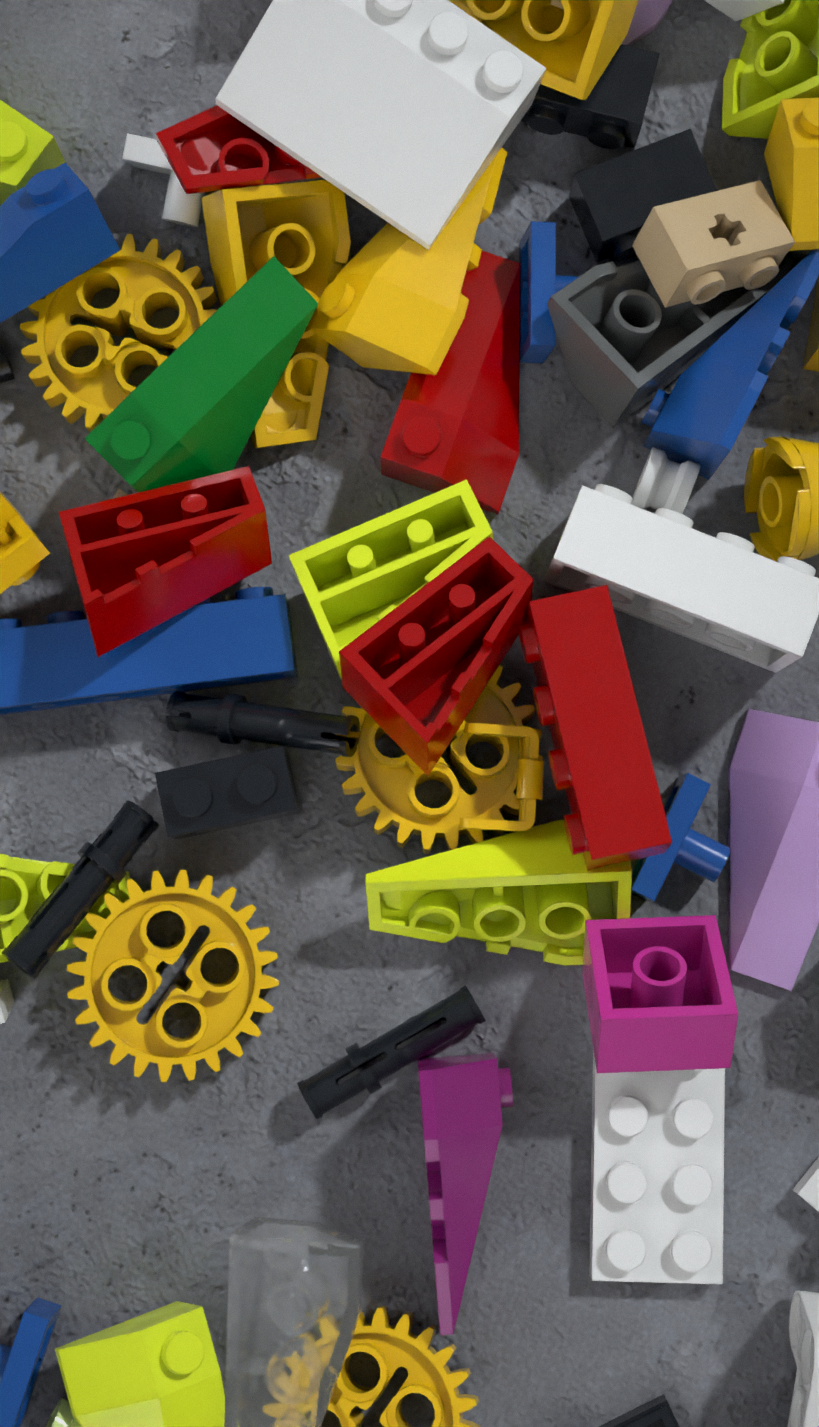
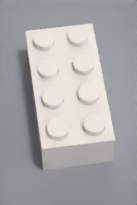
(687, 579)

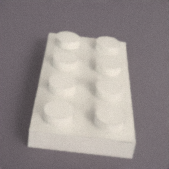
(657, 1176)

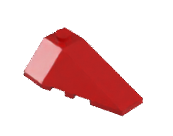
(223, 153)
(467, 413)

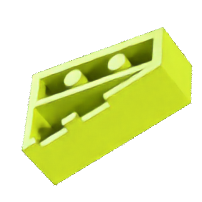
(383, 562)

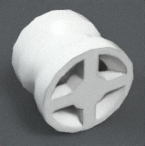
(665, 483)

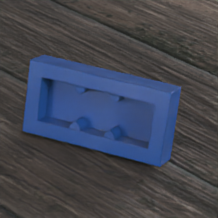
(537, 285)
(688, 846)
(23, 1360)

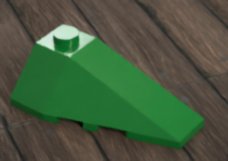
(211, 390)

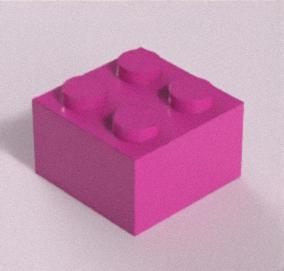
(658, 994)

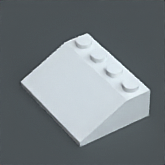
(384, 100)

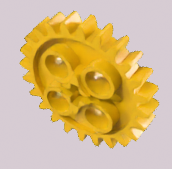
(144, 287)
(392, 782)
(222, 1006)
(426, 1370)

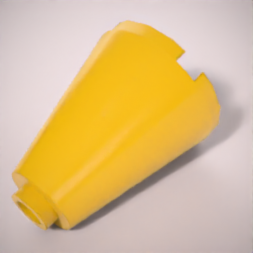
(785, 496)

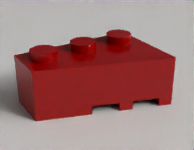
(164, 551)
(438, 651)

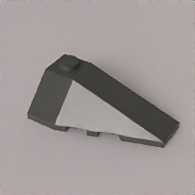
(625, 341)

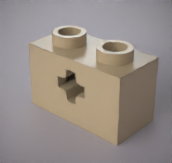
(713, 244)

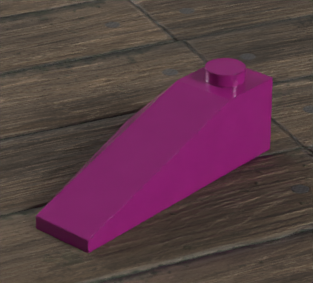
(461, 1138)

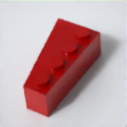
(594, 728)

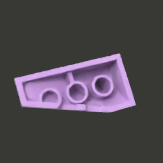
(773, 846)

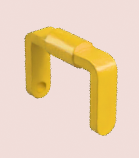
(529, 777)

